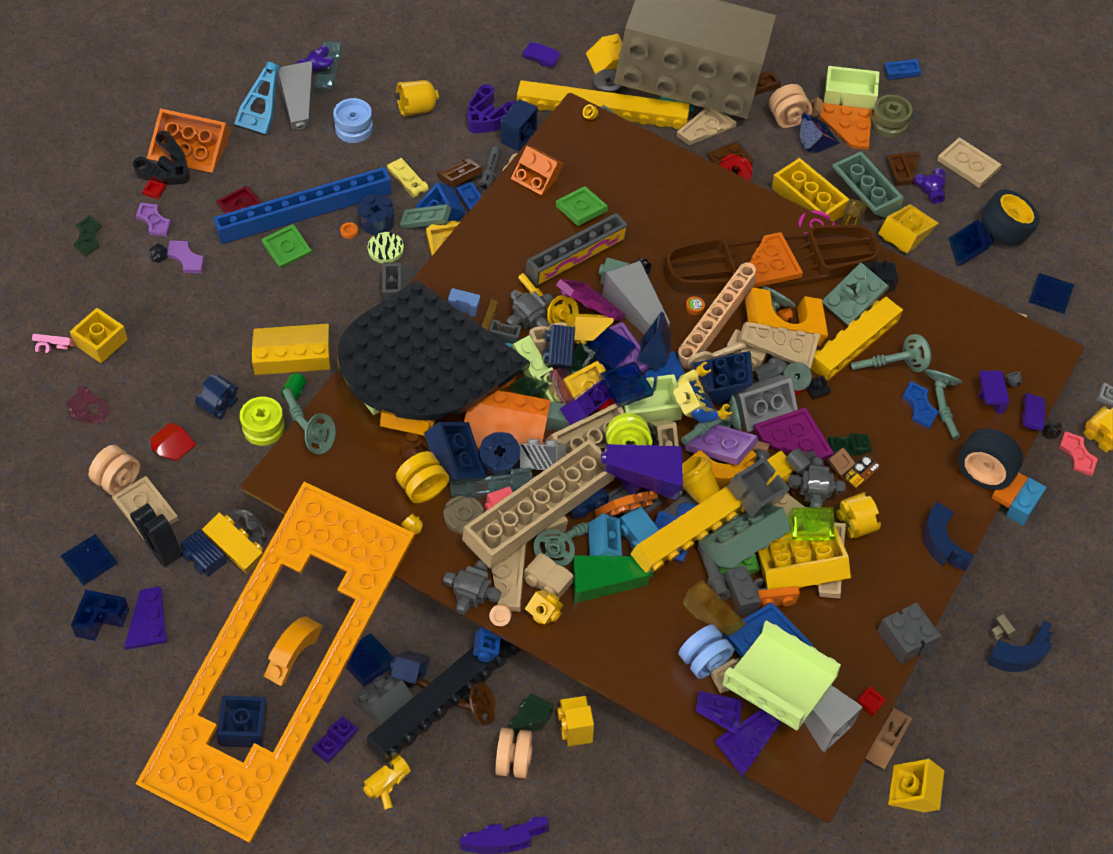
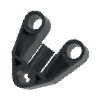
(156, 173)
(157, 534)

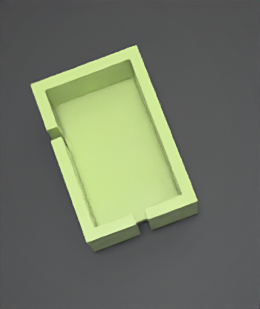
(851, 87)
(661, 404)

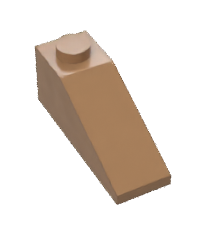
(888, 738)

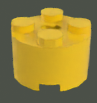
(1101, 428)
(859, 515)

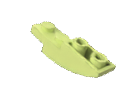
(537, 366)

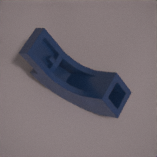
(939, 543)
(1022, 658)

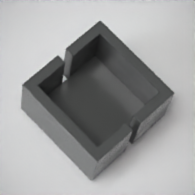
(752, 488)
(906, 631)

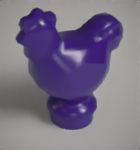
(318, 58)
(932, 185)

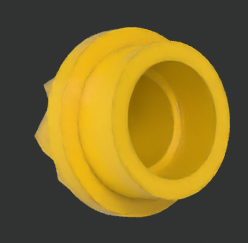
(413, 524)

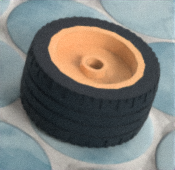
(990, 459)

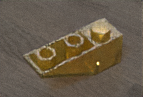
(712, 609)

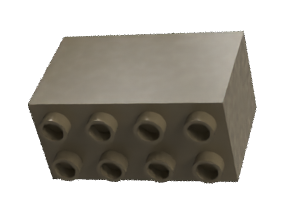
(695, 52)

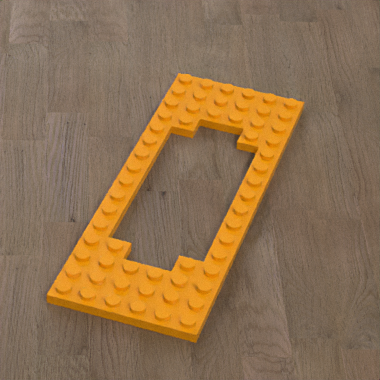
(240, 793)

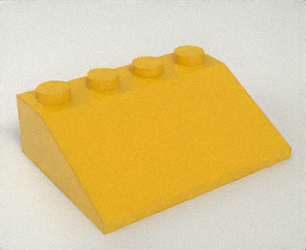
(291, 349)
(803, 562)

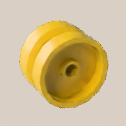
(422, 477)

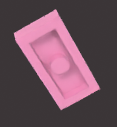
(61, 342)

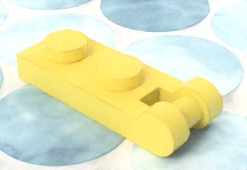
(407, 177)

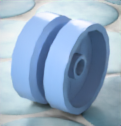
(353, 120)
(706, 651)

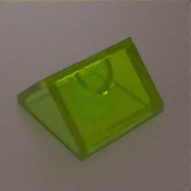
(812, 523)

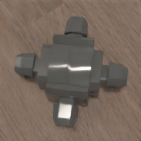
(529, 309)
(816, 483)
(472, 587)

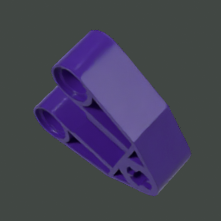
(481, 112)

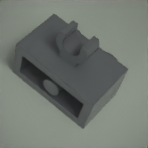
(743, 590)

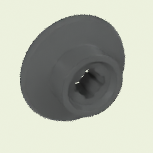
(605, 80)

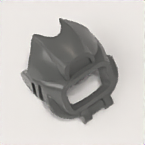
(254, 526)

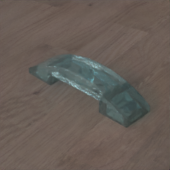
(327, 77)
(480, 488)

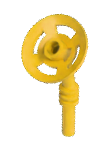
(557, 312)

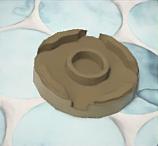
(460, 512)

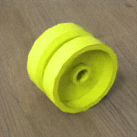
(262, 421)
(628, 430)

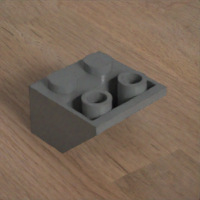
(395, 277)
(383, 698)

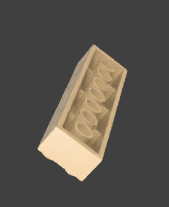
(537, 504)

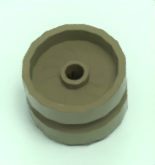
(891, 116)

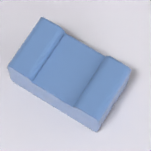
(465, 301)

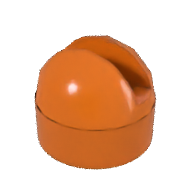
(785, 314)

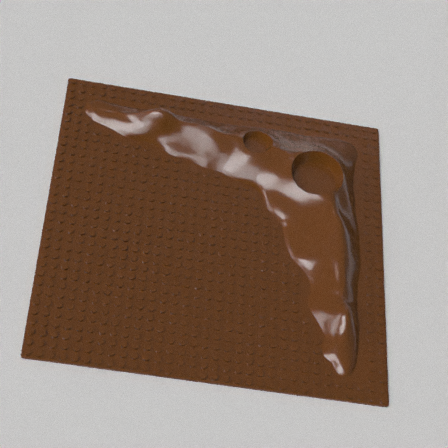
(632, 638)

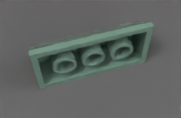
(869, 184)
(745, 536)

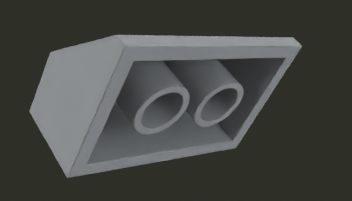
(765, 401)

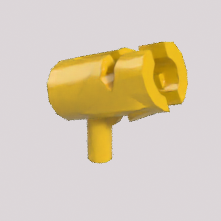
(384, 779)

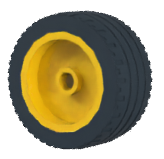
(1010, 217)

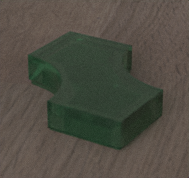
(87, 239)

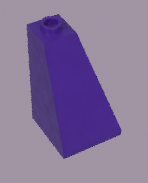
(646, 466)

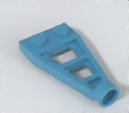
(254, 121)

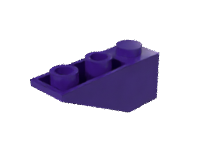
(585, 403)

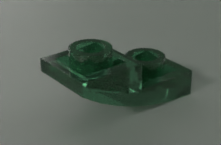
(854, 444)

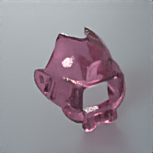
(79, 403)

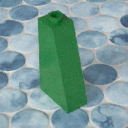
(605, 576)

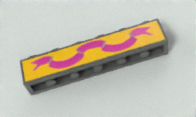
(576, 249)

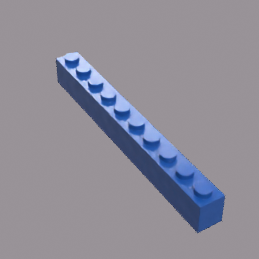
(301, 205)

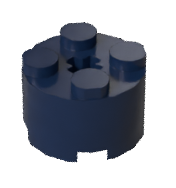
(376, 214)
(217, 396)
(499, 443)

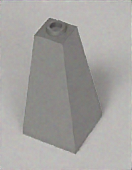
(296, 89)
(634, 295)
(832, 717)

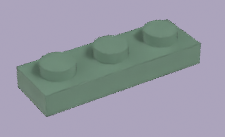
(425, 216)

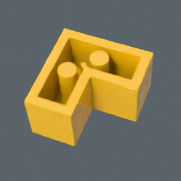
(576, 721)

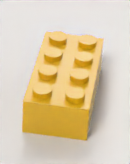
(809, 189)

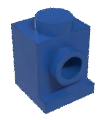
(491, 644)

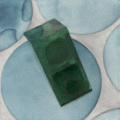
(532, 716)

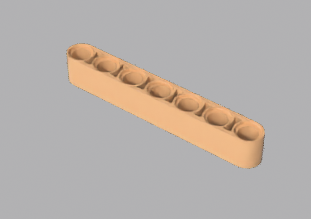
(744, 279)

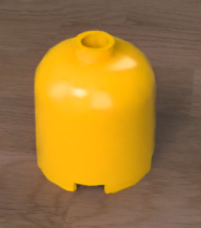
(416, 97)

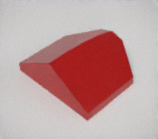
(172, 442)

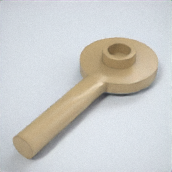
(720, 353)

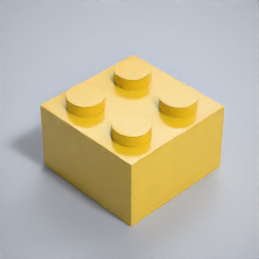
(98, 335)

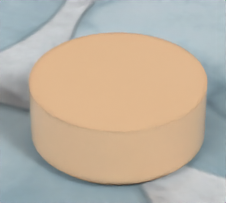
(500, 615)

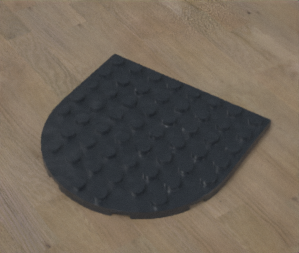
(423, 357)

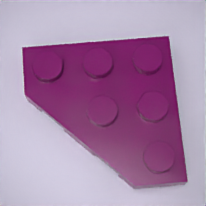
(589, 298)
(793, 432)

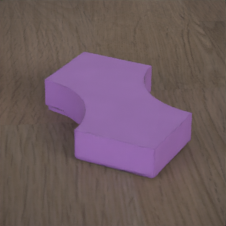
(157, 224)
(190, 261)

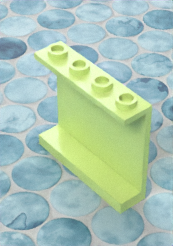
(782, 675)

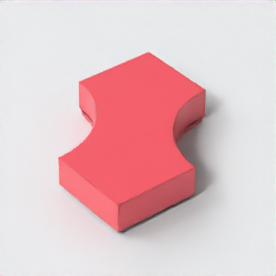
(1081, 458)

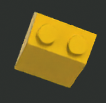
(605, 53)
(587, 326)
(917, 786)

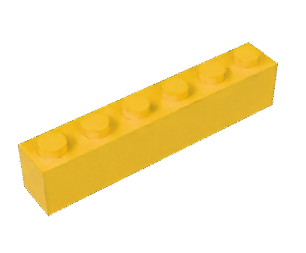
(856, 338)

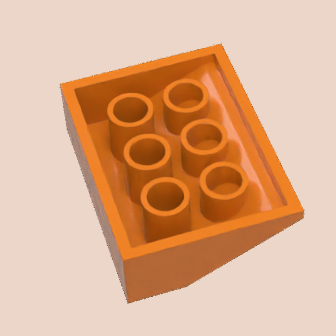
(198, 137)
(509, 413)

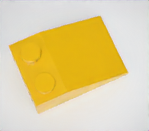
(907, 228)

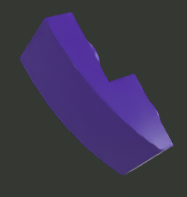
(544, 55)
(1034, 412)
(336, 738)

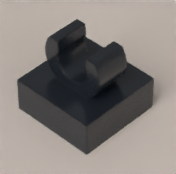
(818, 388)

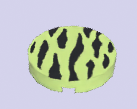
(385, 247)

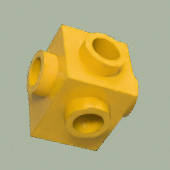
(544, 607)

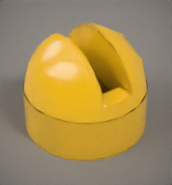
(590, 112)

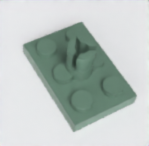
(855, 294)

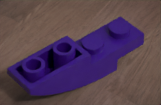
(497, 841)

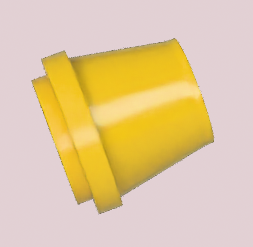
(699, 478)

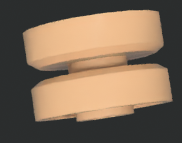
(789, 104)
(114, 469)
(517, 753)

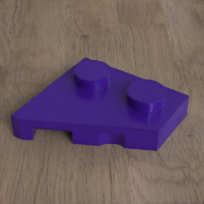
(720, 709)

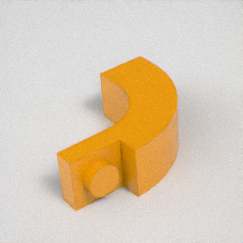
(725, 472)
(289, 646)

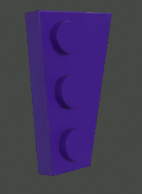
(148, 620)
(748, 743)

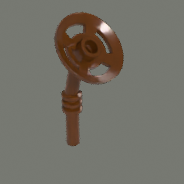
(477, 703)

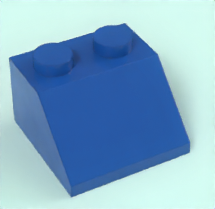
(442, 195)

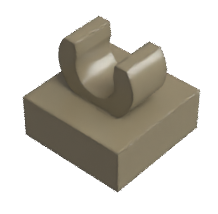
(1004, 628)

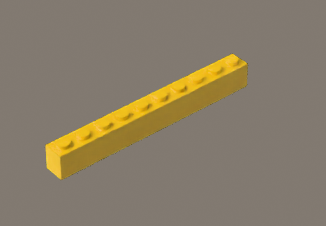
(629, 107)
(697, 523)

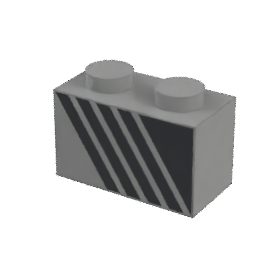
(541, 454)

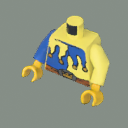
(695, 399)

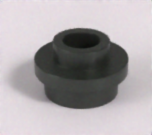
(1053, 429)

